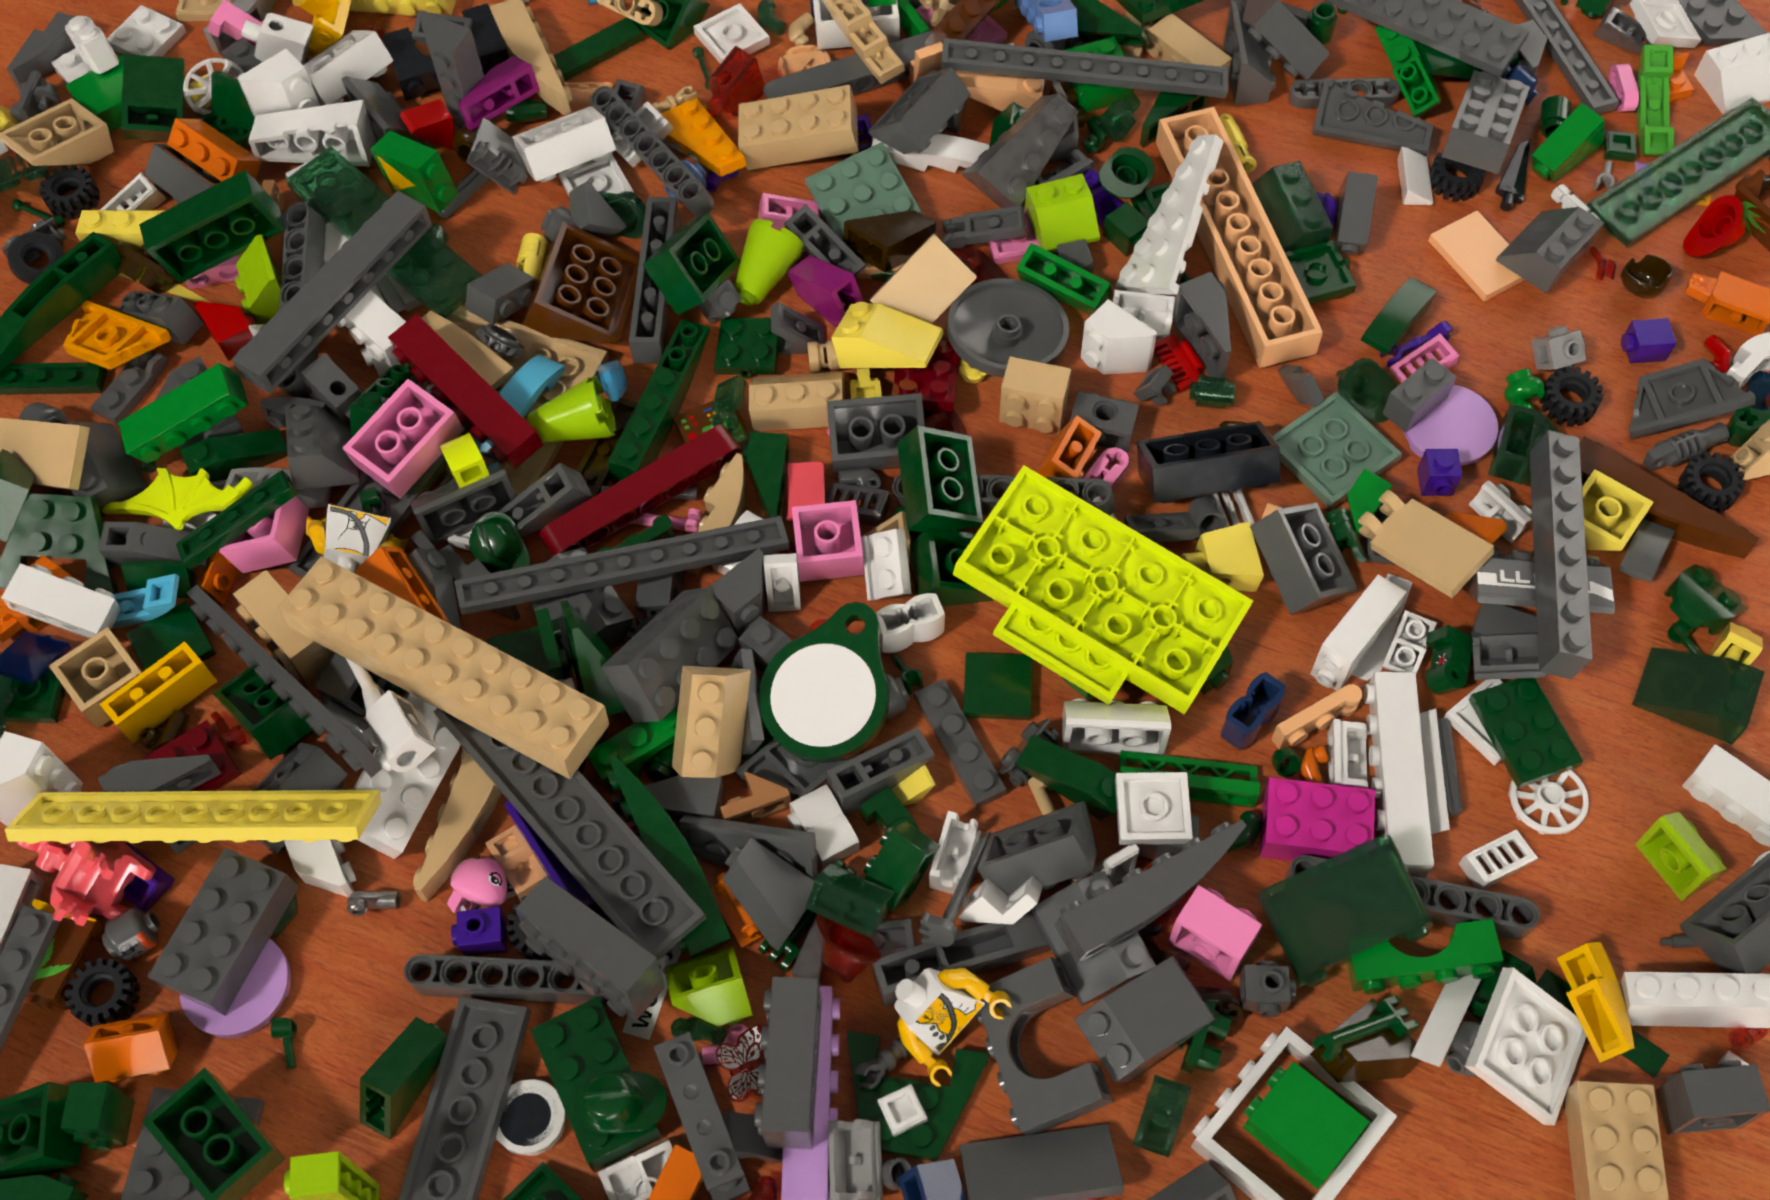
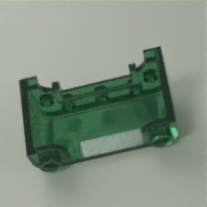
(1344, 908)

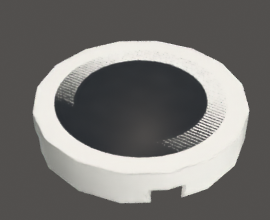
(531, 1118)

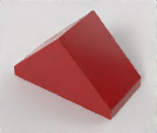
(431, 122)

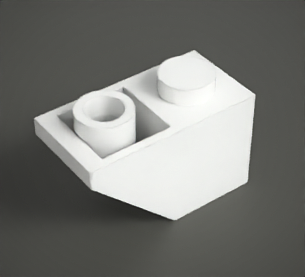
(322, 865)

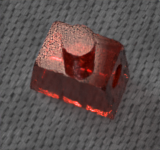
(734, 83)

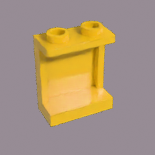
(328, 23)

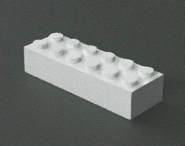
(409, 792)

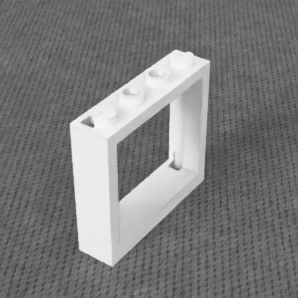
(1250, 1075)

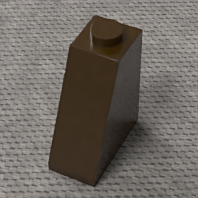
(887, 238)
(1370, 1057)

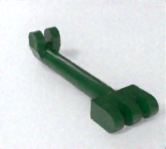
(801, 927)
(1388, 1018)

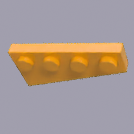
(702, 136)

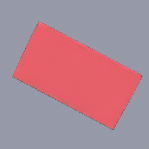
(804, 485)

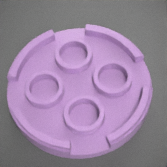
(1459, 423)
(255, 1002)

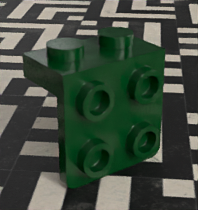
(230, 109)
(536, 646)

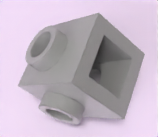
(1558, 349)

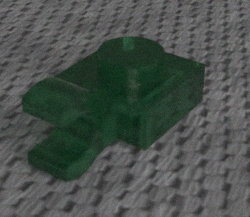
(1118, 117)
(727, 399)

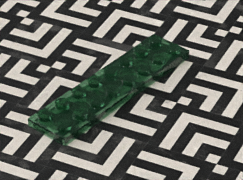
(1685, 173)
(350, 198)

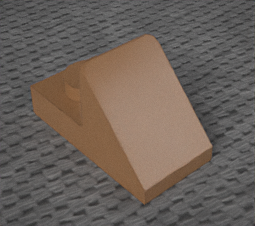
(764, 801)

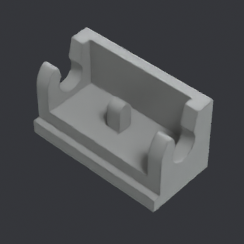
(855, 1160)

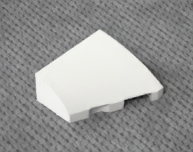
(636, 1174)

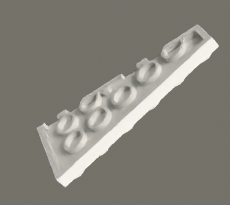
(1173, 226)

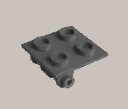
(497, 157)

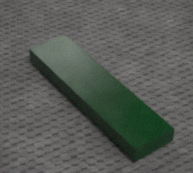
(598, 48)
(52, 378)
(236, 519)

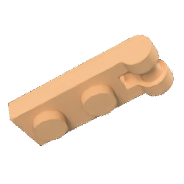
(1318, 715)

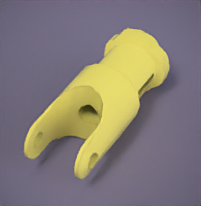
(1238, 142)

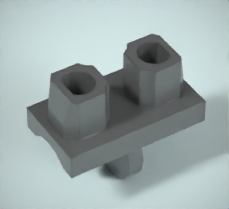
(35, 97)

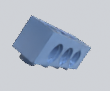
(1050, 18)

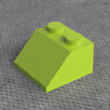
(1062, 212)
(259, 281)
(1680, 855)

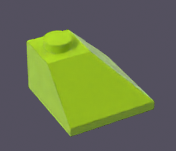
(709, 987)

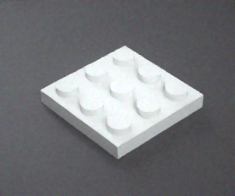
(1527, 1046)

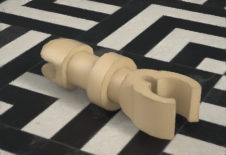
(683, 95)

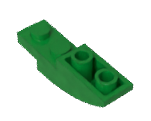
(1410, 71)

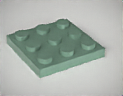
(860, 188)
(1332, 448)

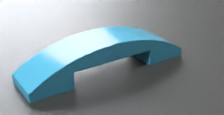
(526, 387)
(148, 602)

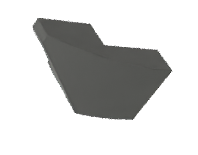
(1301, 385)

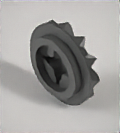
(500, 340)

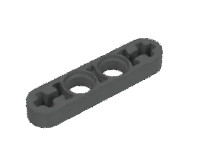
(1367, 85)

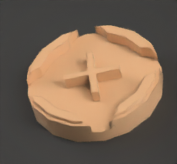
(800, 59)

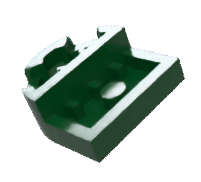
(1703, 600)

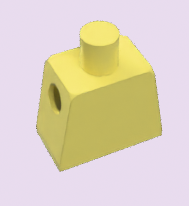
(1229, 557)

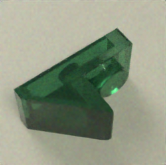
(1161, 1115)

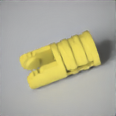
(531, 255)

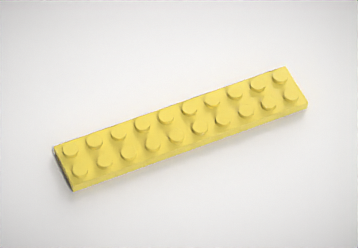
(195, 816)

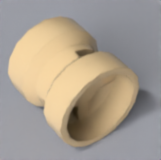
(816, 356)

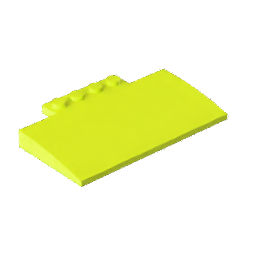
(1098, 595)

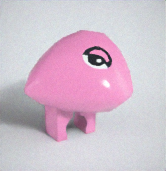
(478, 882)

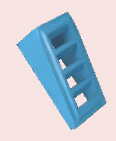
(613, 379)

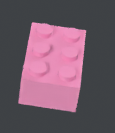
(403, 438)

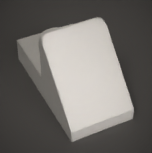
(782, 582)

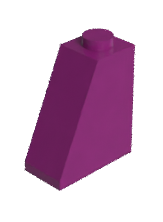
(825, 288)

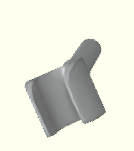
(1605, 177)

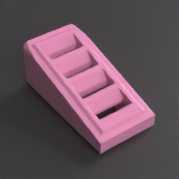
(772, 206)
(1437, 344)

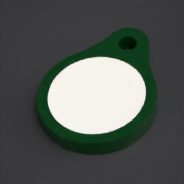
(828, 689)

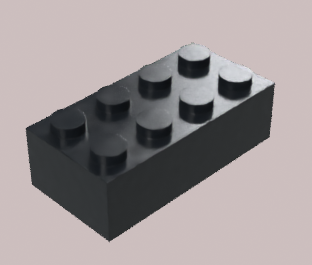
(1208, 462)

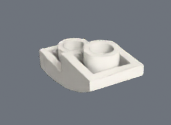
(1408, 643)

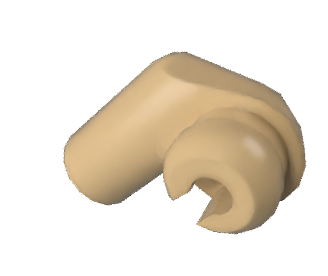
(797, 29)

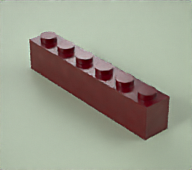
(465, 391)

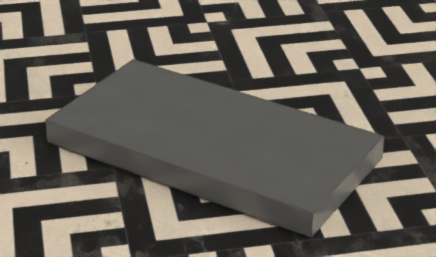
(1043, 1166)

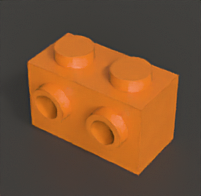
(1071, 450)
(131, 1048)

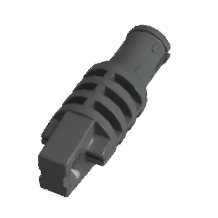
(1685, 446)

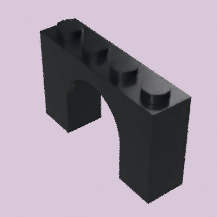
(417, 72)

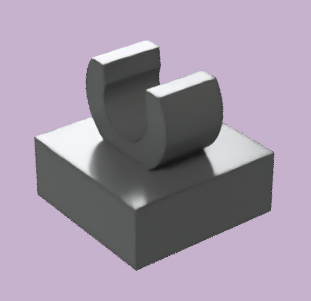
(1153, 385)

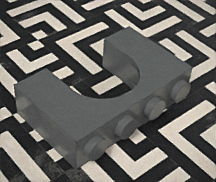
(1035, 1101)

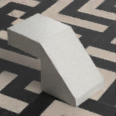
(994, 906)

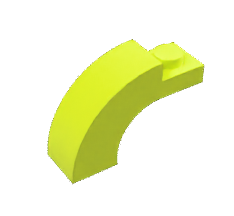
(464, 460)

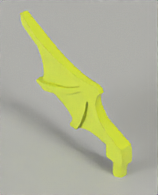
(180, 498)

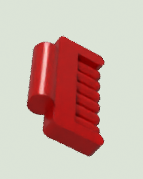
(1184, 356)

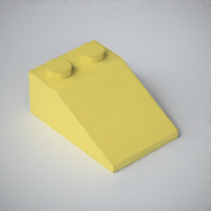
(883, 338)

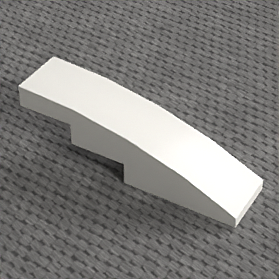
(944, 153)

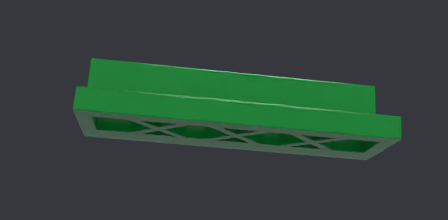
(1202, 788)

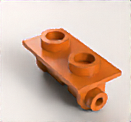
(218, 578)
(734, 914)

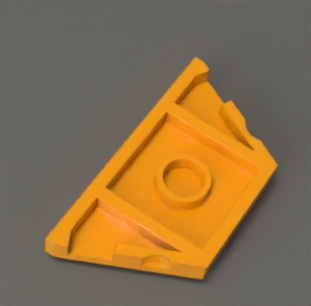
(111, 336)

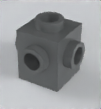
(1266, 988)

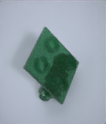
(9, 179)

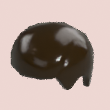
(1647, 276)

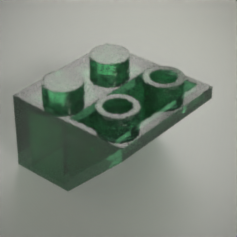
(1515, 439)

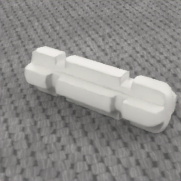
(1562, 195)

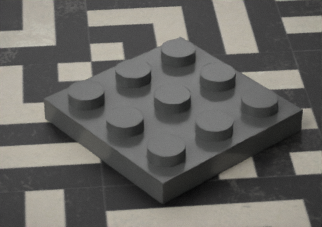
(153, 1171)

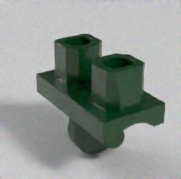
(1201, 1055)

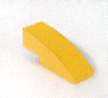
(1597, 1000)

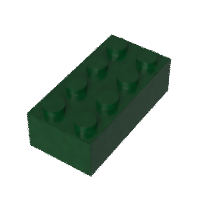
(211, 226)
(574, 1051)

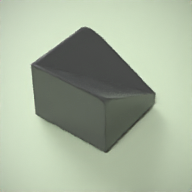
(1076, 253)

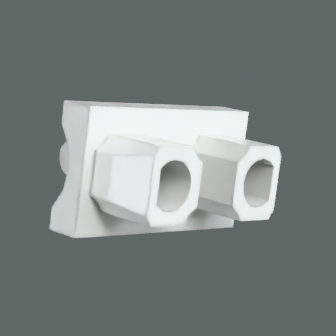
(1495, 502)

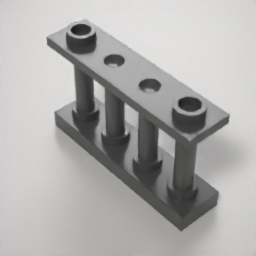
(702, 1119)

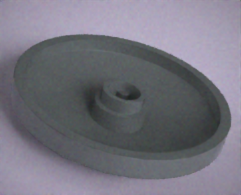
(1006, 321)

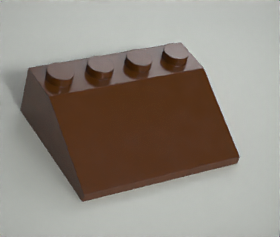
(583, 288)

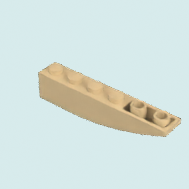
(525, 41)
(459, 825)

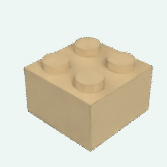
(1034, 395)
(95, 673)

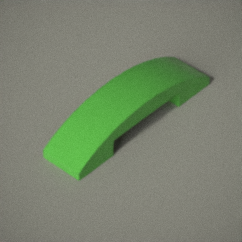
(1653, 109)

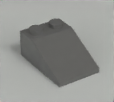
(1203, 320)
(1144, 1020)

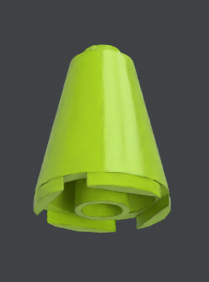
(765, 260)
(575, 414)

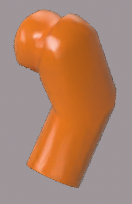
(1311, 763)

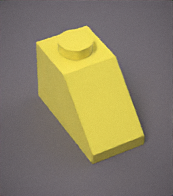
(1738, 644)

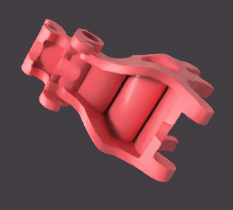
(89, 876)

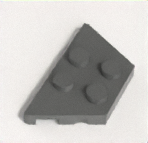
(1721, 21)
(1683, 397)
(787, 770)

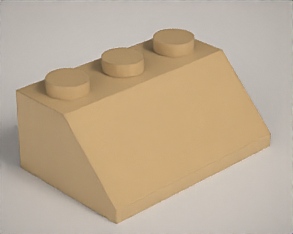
(793, 400)
(710, 721)

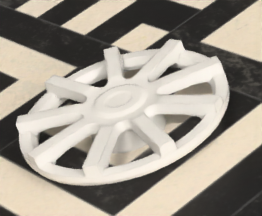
(206, 83)
(1550, 798)

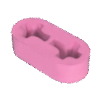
(1624, 86)
(1117, 472)

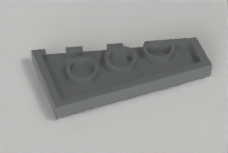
(1361, 121)
(717, 838)

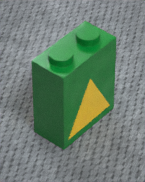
(414, 170)

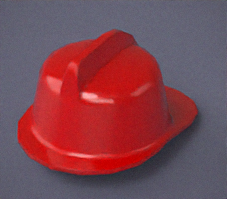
(1717, 227)

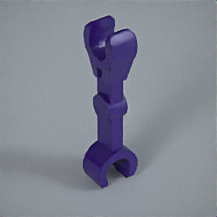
(1443, 328)

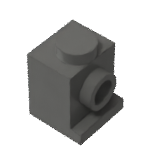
(720, 302)

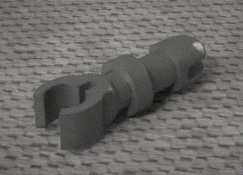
(884, 1061)

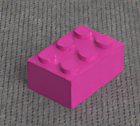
(1314, 819)

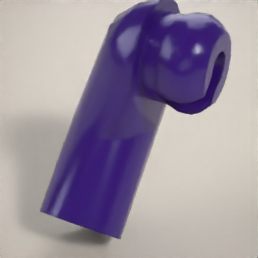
(1329, 205)

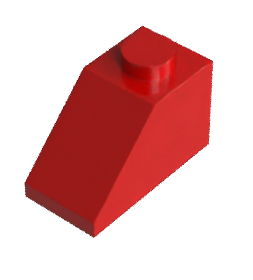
(226, 325)

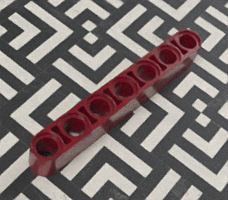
(641, 491)

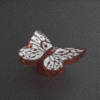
(743, 1063)

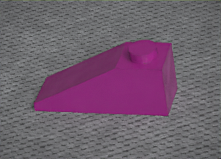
(498, 91)

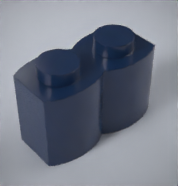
(1253, 711)

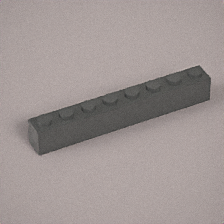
(332, 292)
(1560, 556)

